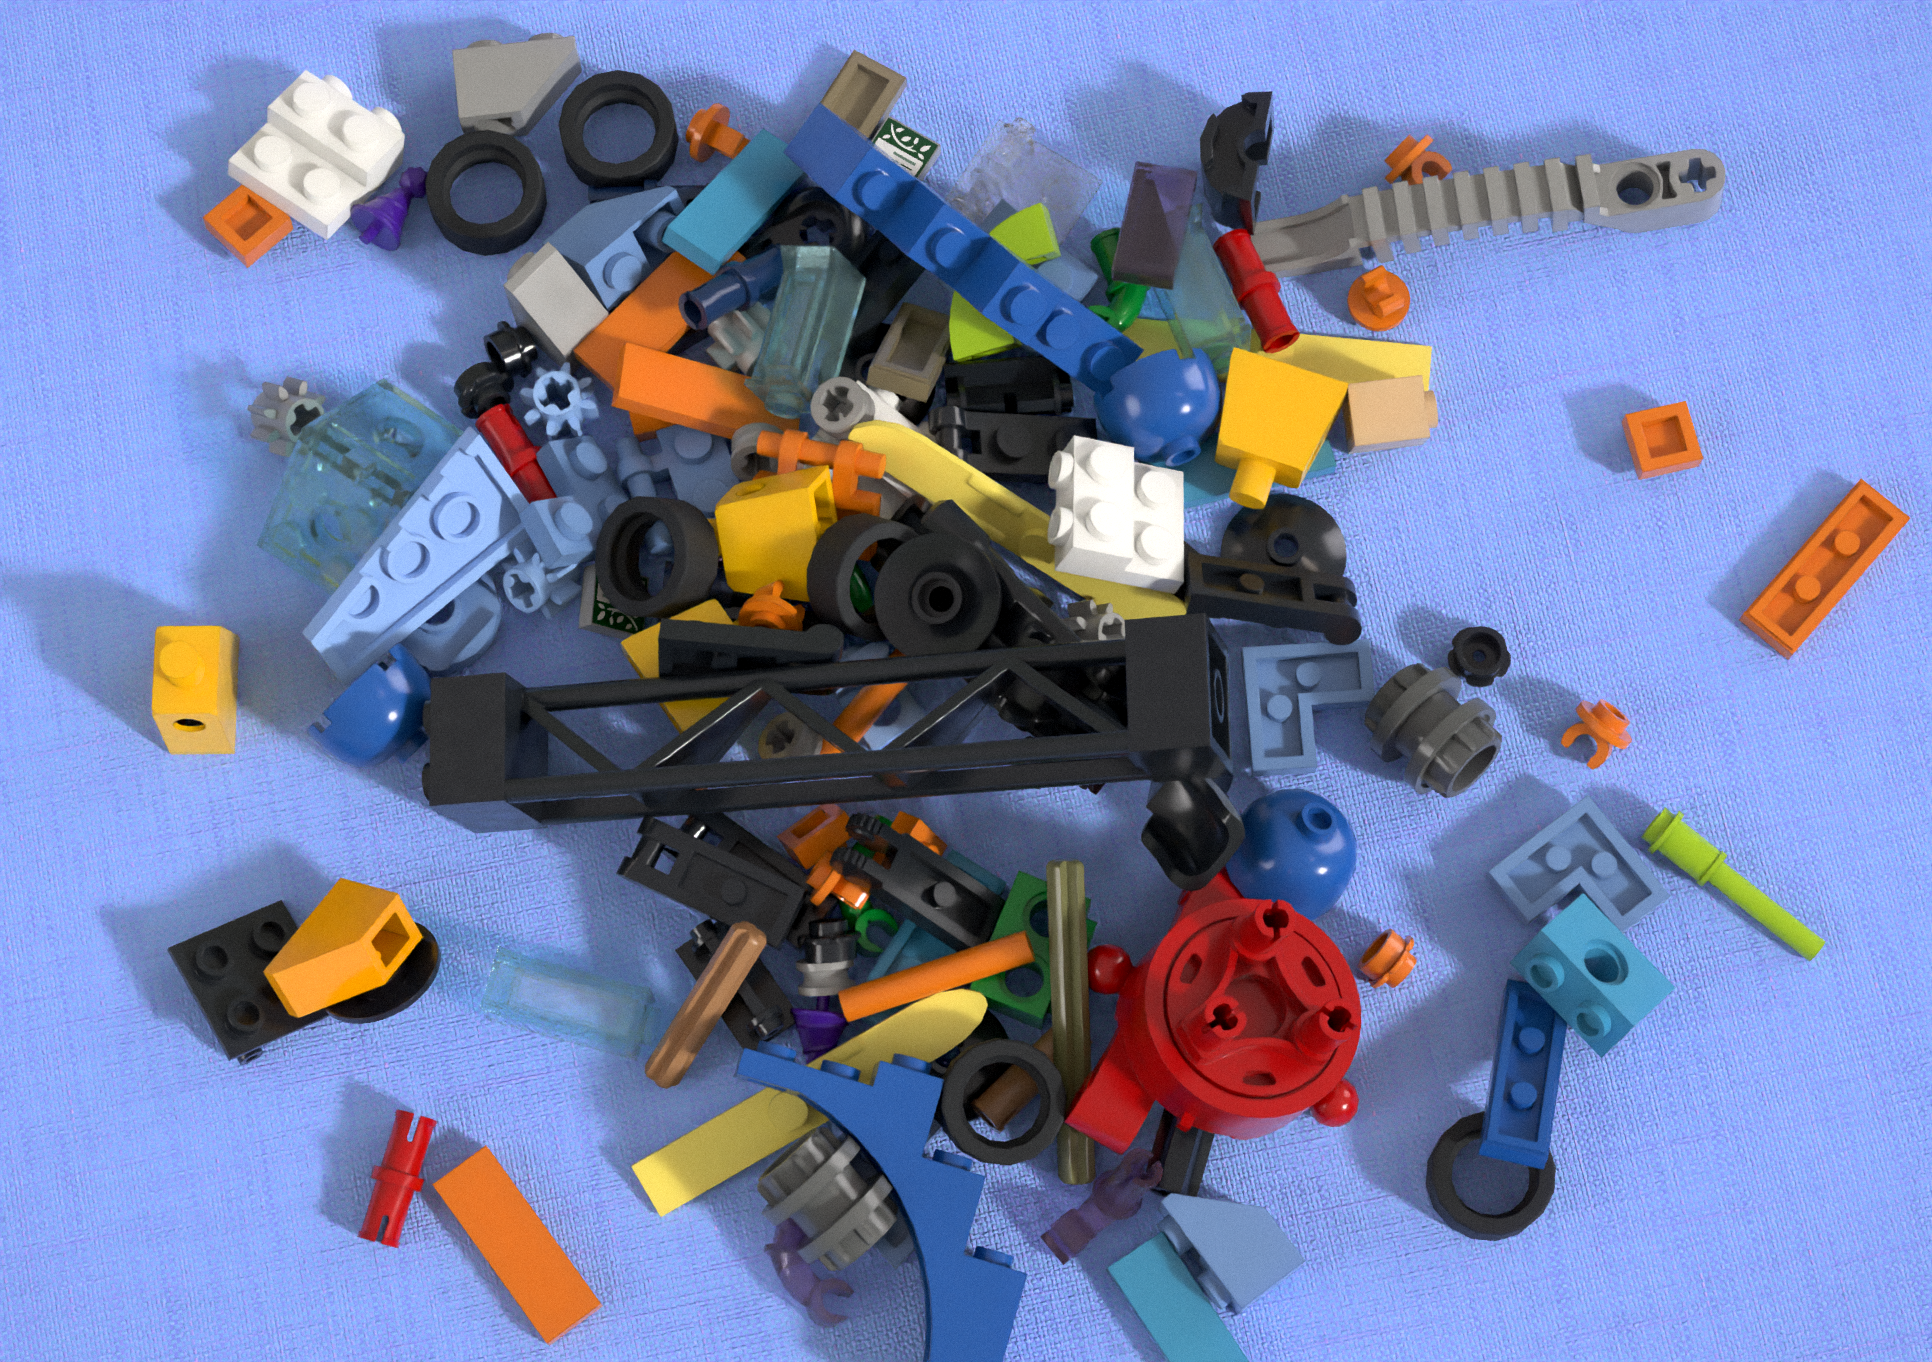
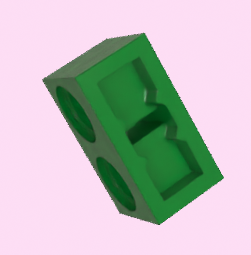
(1023, 902)

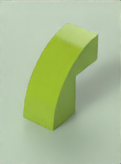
(1031, 238)

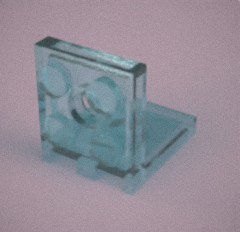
(361, 470)

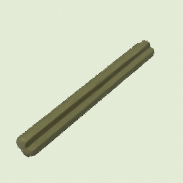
(1070, 1006)

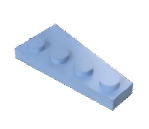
(427, 556)

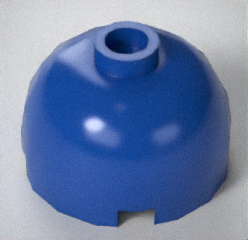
(1162, 406)
(378, 714)
(1295, 851)

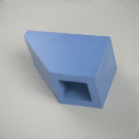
(618, 241)
(1233, 1243)

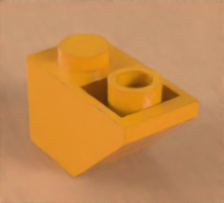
(343, 948)

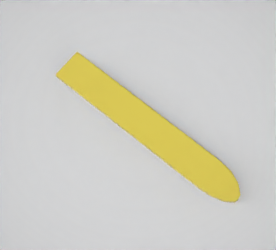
(1330, 356)
(999, 513)
(778, 1118)

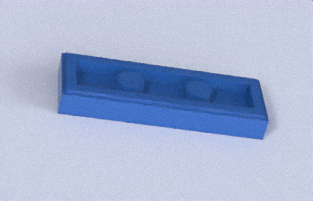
(1523, 1078)

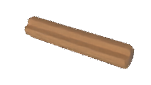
(705, 1004)

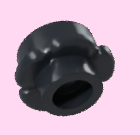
(511, 349)
(482, 389)
(1482, 640)
(829, 941)

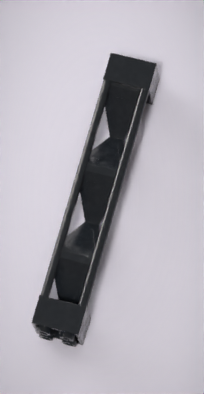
(494, 733)

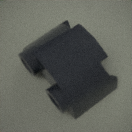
(1230, 159)

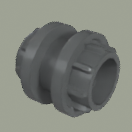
(1442, 739)
(827, 1199)

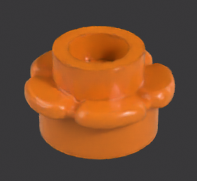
(1388, 959)

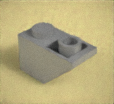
(513, 83)
(552, 304)

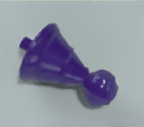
(384, 216)
(818, 1028)

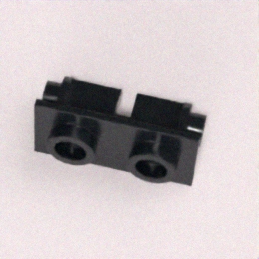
(1009, 386)
(758, 1007)

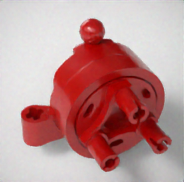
(1224, 1024)

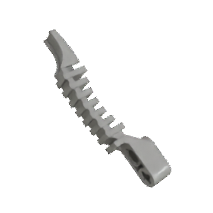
(1564, 192)

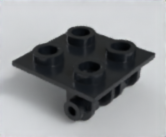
(229, 983)

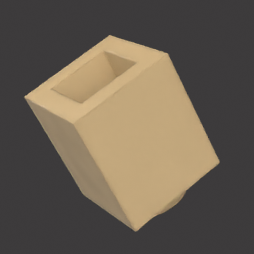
(1388, 414)

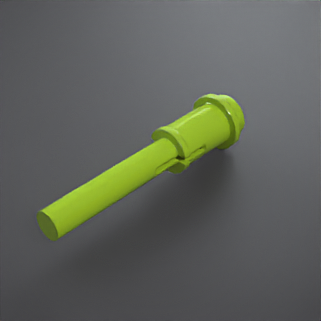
(1705, 863)

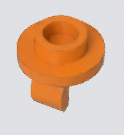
(710, 133)
(1412, 159)
(1378, 300)
(770, 610)
(1602, 723)
(827, 881)

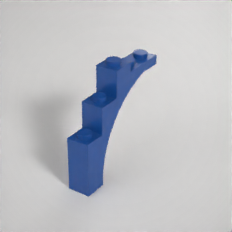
(959, 251)
(966, 1298)

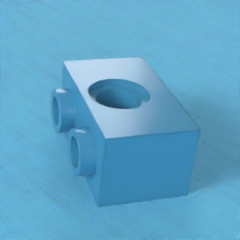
(1592, 975)

